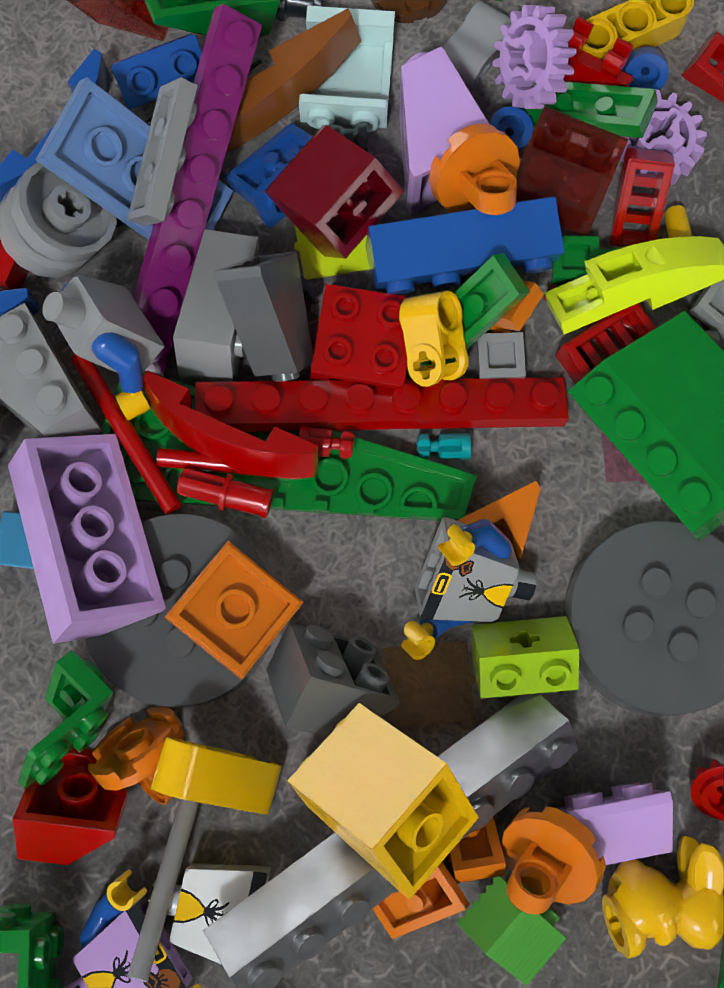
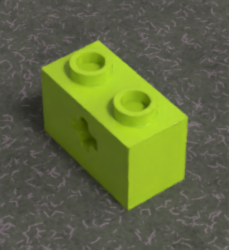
(525, 657)

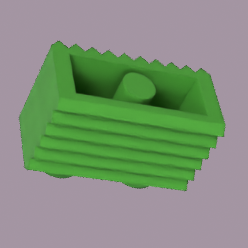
(510, 936)

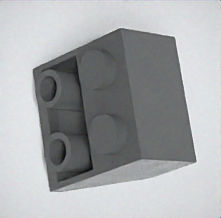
(325, 677)

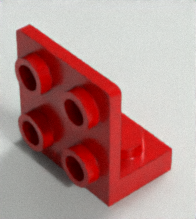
(360, 338)

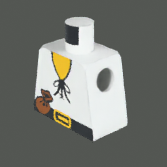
(207, 895)

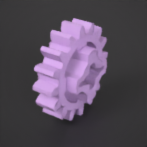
(534, 56)
(673, 121)

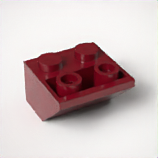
(334, 192)

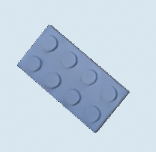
(100, 153)

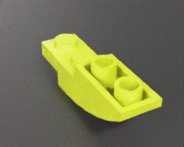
(643, 271)

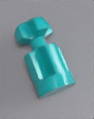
(448, 446)

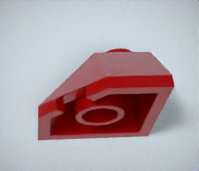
(67, 814)

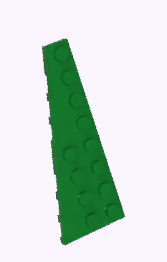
(369, 483)

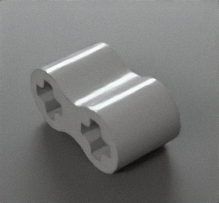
(473, 47)

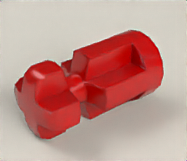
(324, 439)

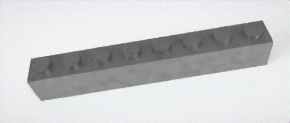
(337, 887)

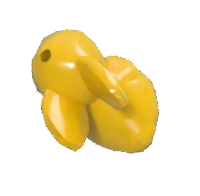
(648, 905)

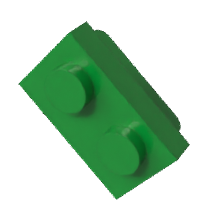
(82, 701)
(36, 942)

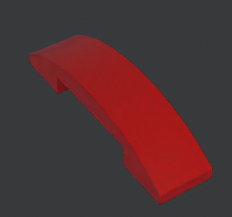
(278, 457)

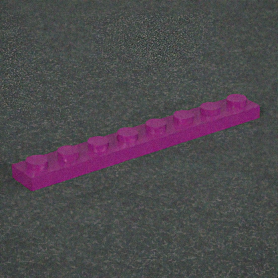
(176, 241)

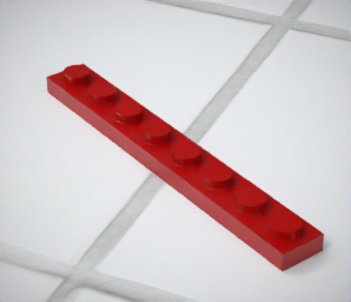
(363, 406)

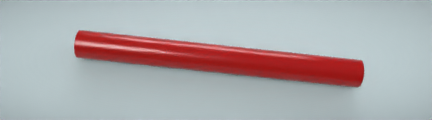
(127, 434)

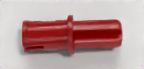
(225, 492)

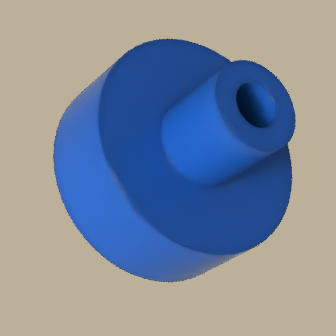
(647, 67)
(515, 124)

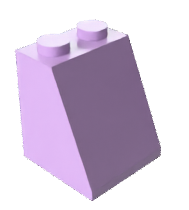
(431, 110)

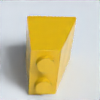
(385, 798)

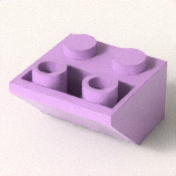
(628, 824)

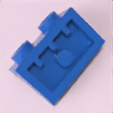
(144, 73)
(262, 167)

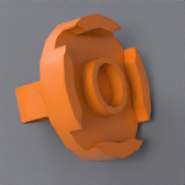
(477, 171)
(133, 751)
(551, 858)

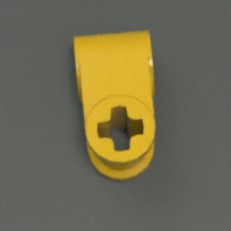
(433, 333)

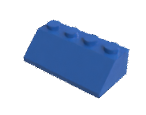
(460, 242)

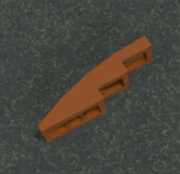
(299, 68)

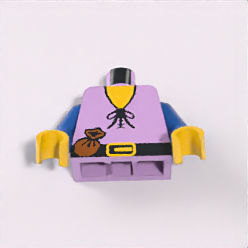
(111, 940)

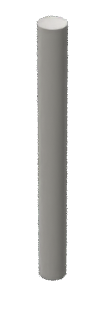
(163, 891)

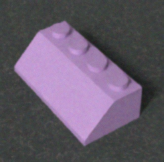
(84, 535)

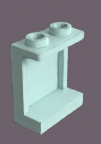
(362, 82)

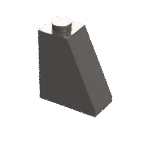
(269, 313)

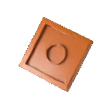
(234, 610)

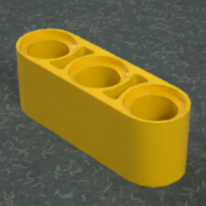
(646, 17)
(215, 776)

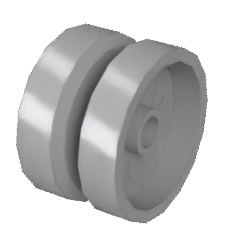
(51, 224)

